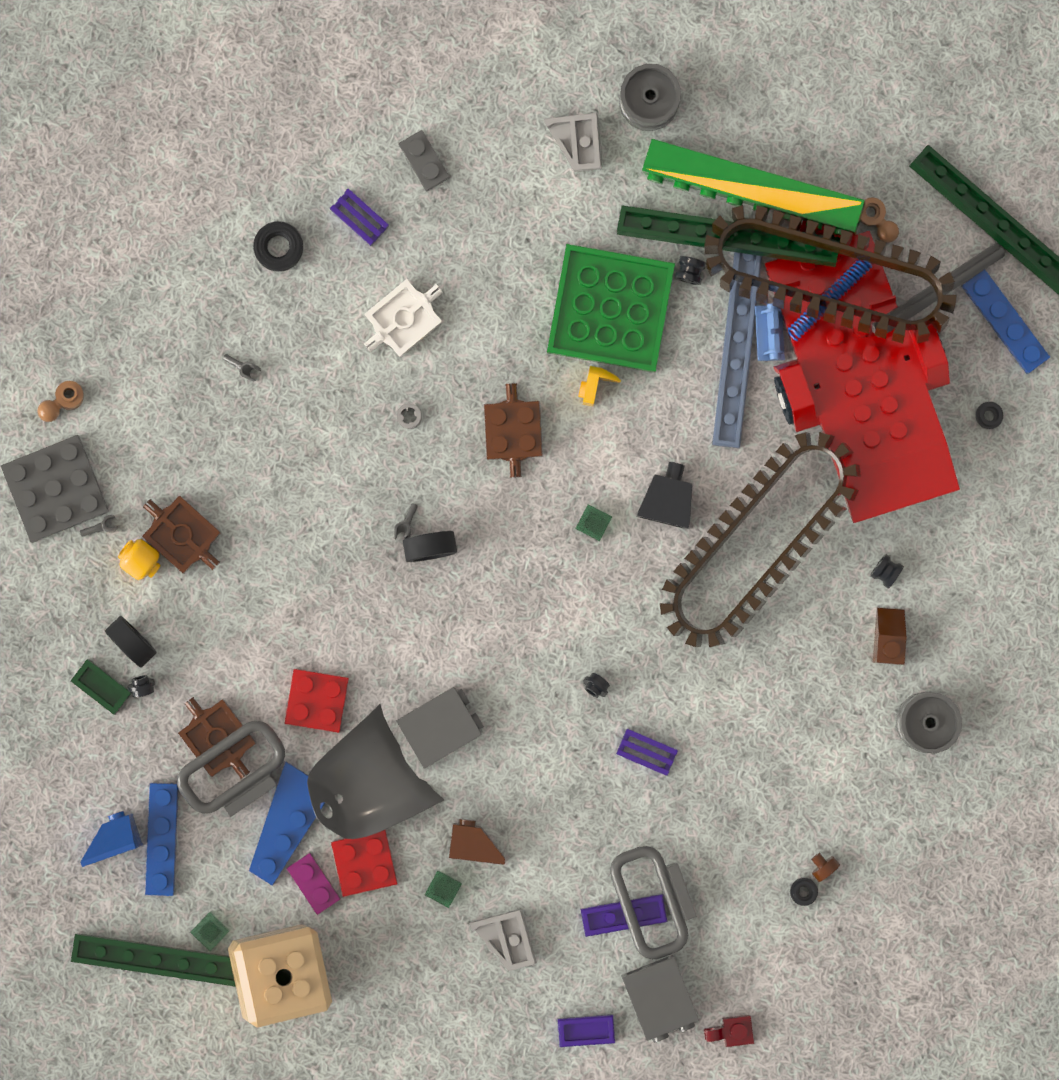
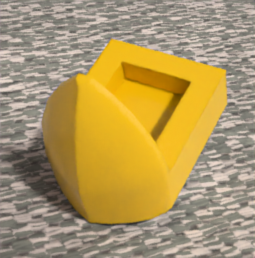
(589, 388)

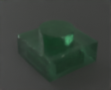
(593, 522)
(443, 889)
(210, 931)

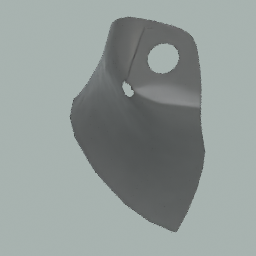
(371, 778)

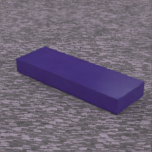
(610, 917)

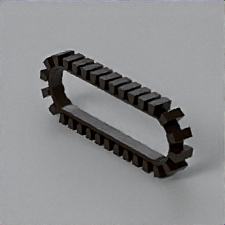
(717, 263)
(791, 563)

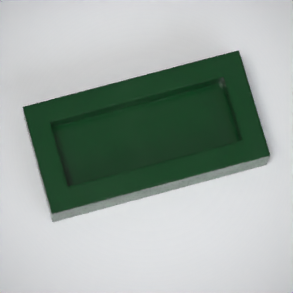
(101, 686)

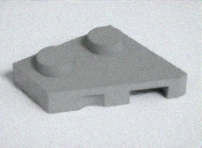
(578, 140)
(507, 938)

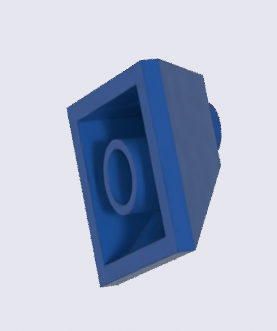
(113, 839)

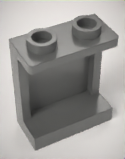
(440, 726)
(660, 999)

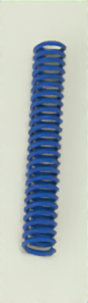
(852, 278)

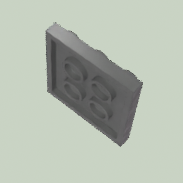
(54, 488)

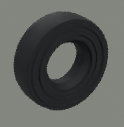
(284, 262)

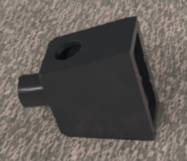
(668, 498)

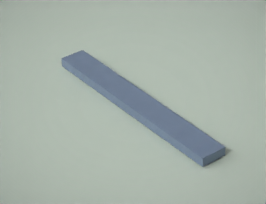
(736, 357)

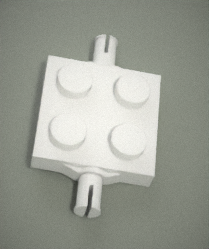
(403, 318)

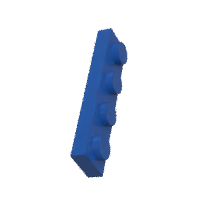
(1005, 321)
(161, 839)

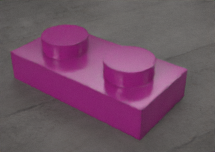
(313, 883)

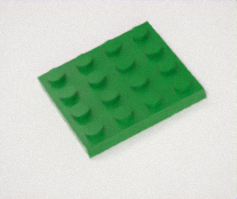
(610, 308)

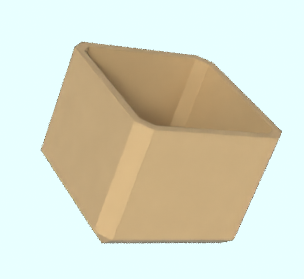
(255, 967)

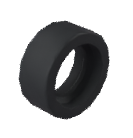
(429, 546)
(130, 641)

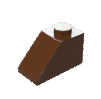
(890, 636)
(473, 844)

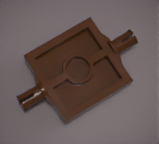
(513, 430)
(181, 534)
(211, 727)

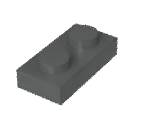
(423, 160)

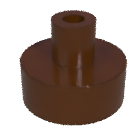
(824, 867)

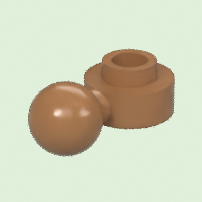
(886, 230)
(50, 410)

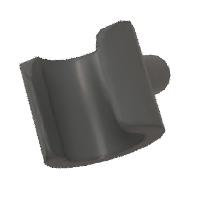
(245, 368)
(405, 525)
(99, 527)

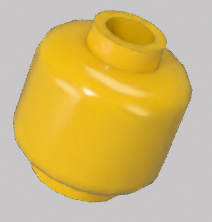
(139, 559)

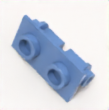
(769, 333)

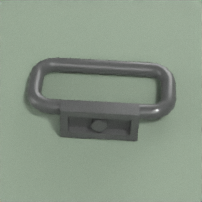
(248, 788)
(674, 892)

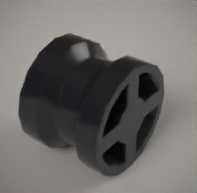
(690, 270)
(886, 571)

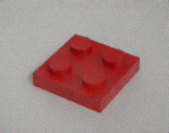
(316, 700)
(364, 863)

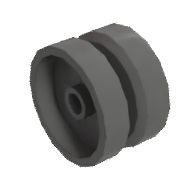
(645, 113)
(912, 718)

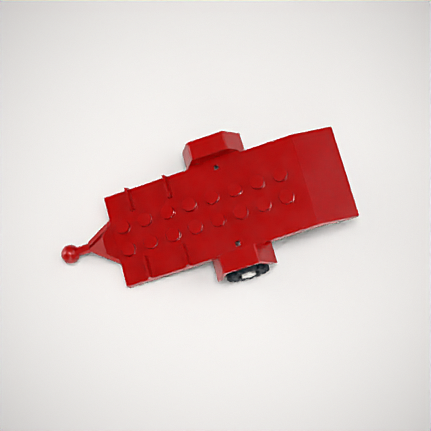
(866, 390)

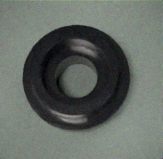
(989, 406)
(596, 685)
(141, 686)
(812, 895)

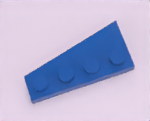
(285, 824)

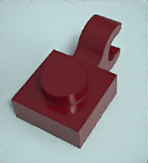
(735, 1031)

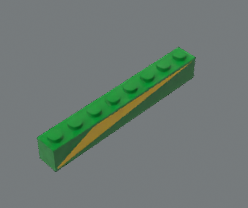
(751, 186)

